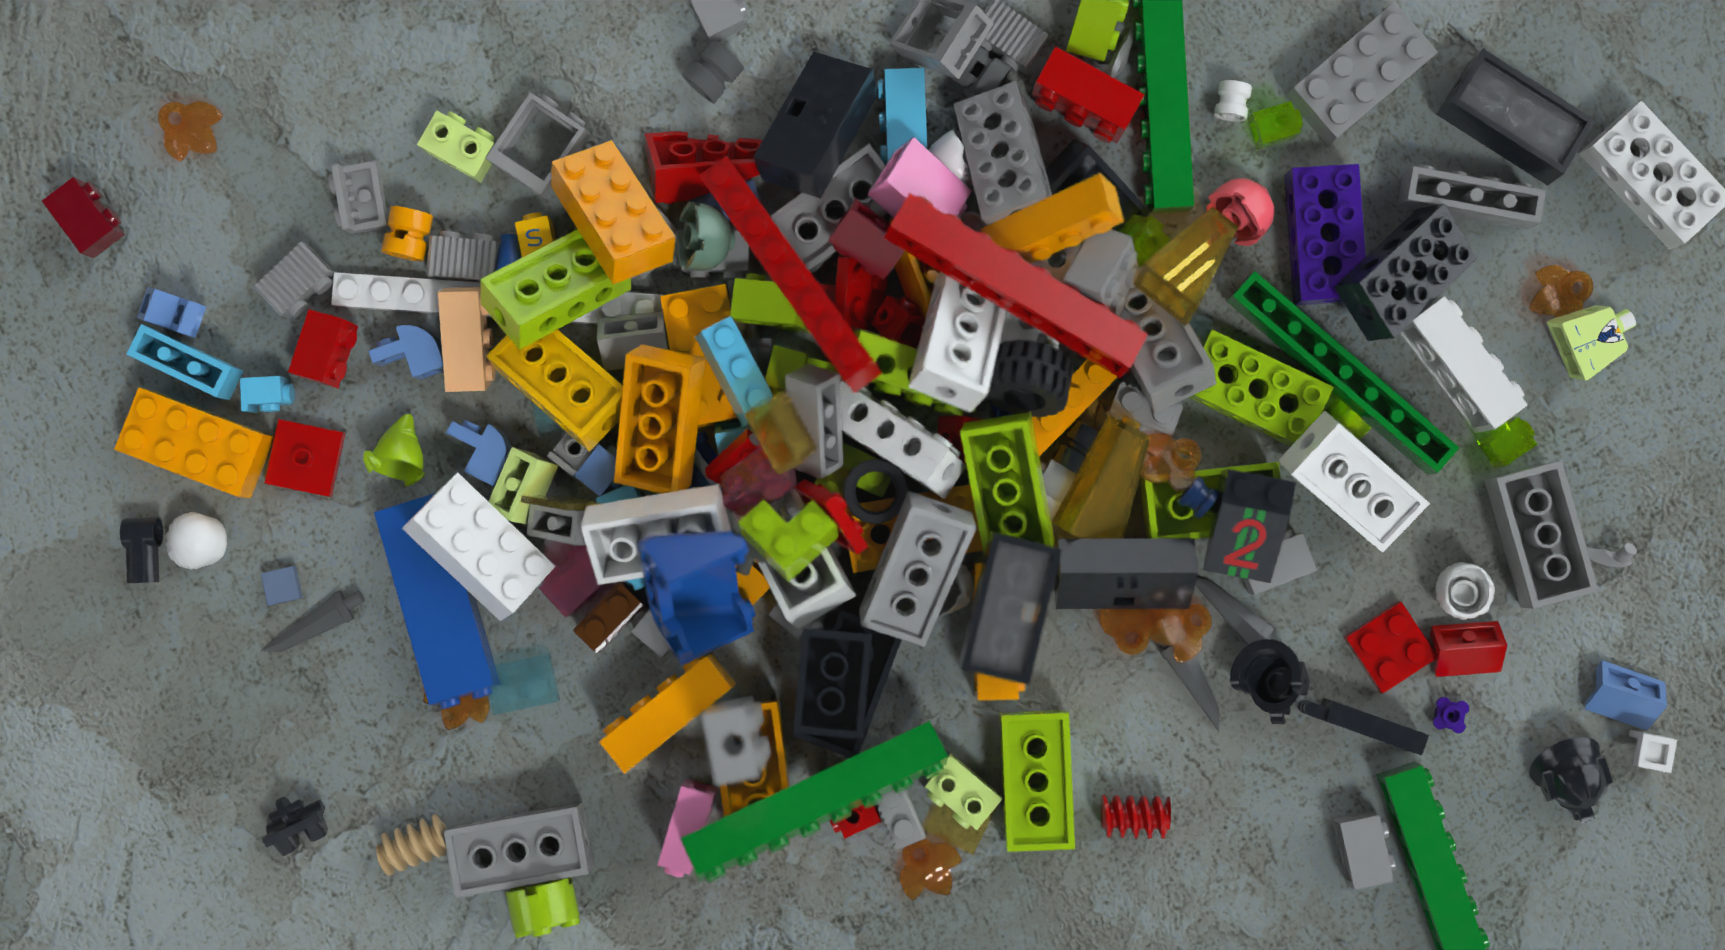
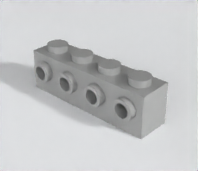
(1472, 197)

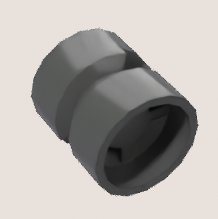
(716, 67)
(991, 76)

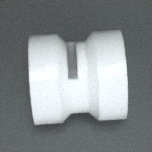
(1232, 100)

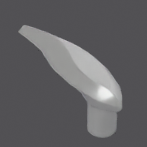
(1119, 58)
(1613, 559)

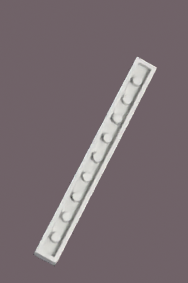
(422, 296)

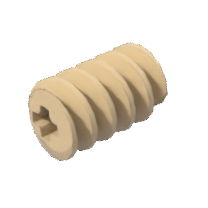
(412, 847)

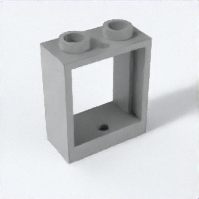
(957, 46)
(515, 128)

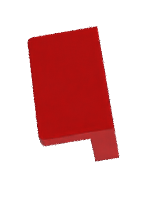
(1468, 648)

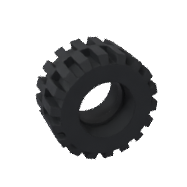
(1030, 378)

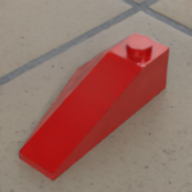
(678, 161)

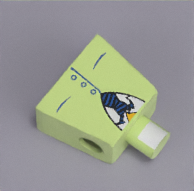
(1590, 338)

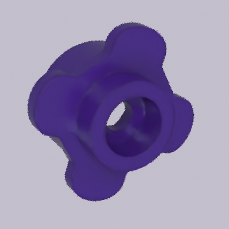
(1441, 718)

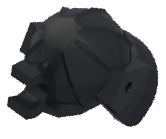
(1271, 677)
(1573, 775)

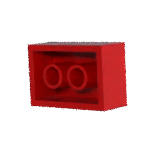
(1086, 96)

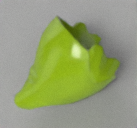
(398, 453)

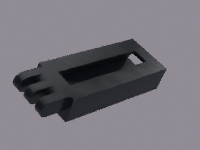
(1366, 724)

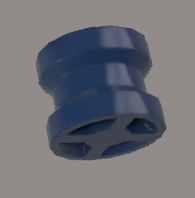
(1198, 497)

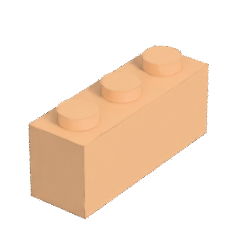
(465, 340)

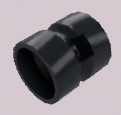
(1075, 451)

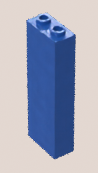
(438, 615)

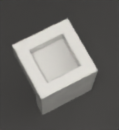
(1653, 751)

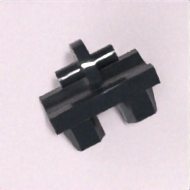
(292, 819)

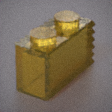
(780, 432)

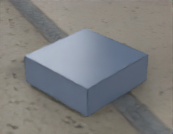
(281, 585)

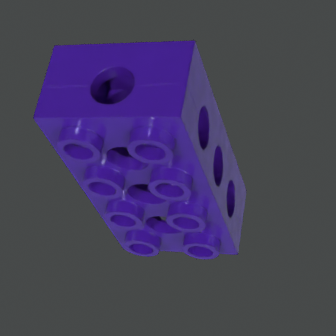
(1307, 217)

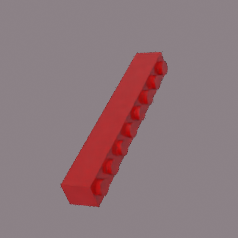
(791, 275)
(1016, 285)

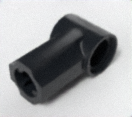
(141, 540)

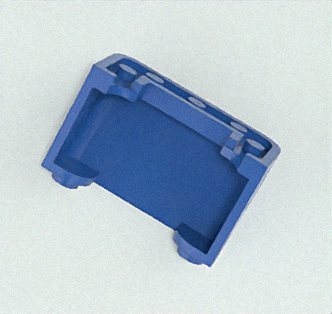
(696, 590)

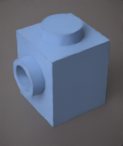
(599, 470)

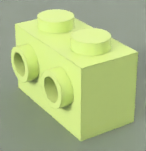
(458, 145)
(521, 475)
(963, 792)

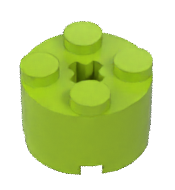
(541, 906)

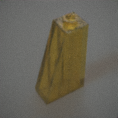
(1186, 265)
(1106, 482)

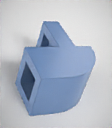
(171, 312)
(417, 346)
(490, 450)

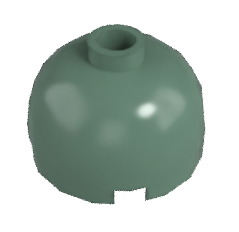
(705, 237)

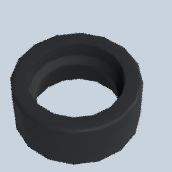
(877, 466)

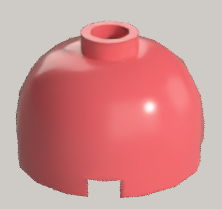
(1246, 206)

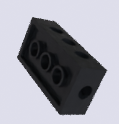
(1405, 272)

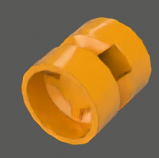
(407, 233)

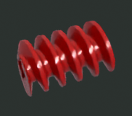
(1135, 816)

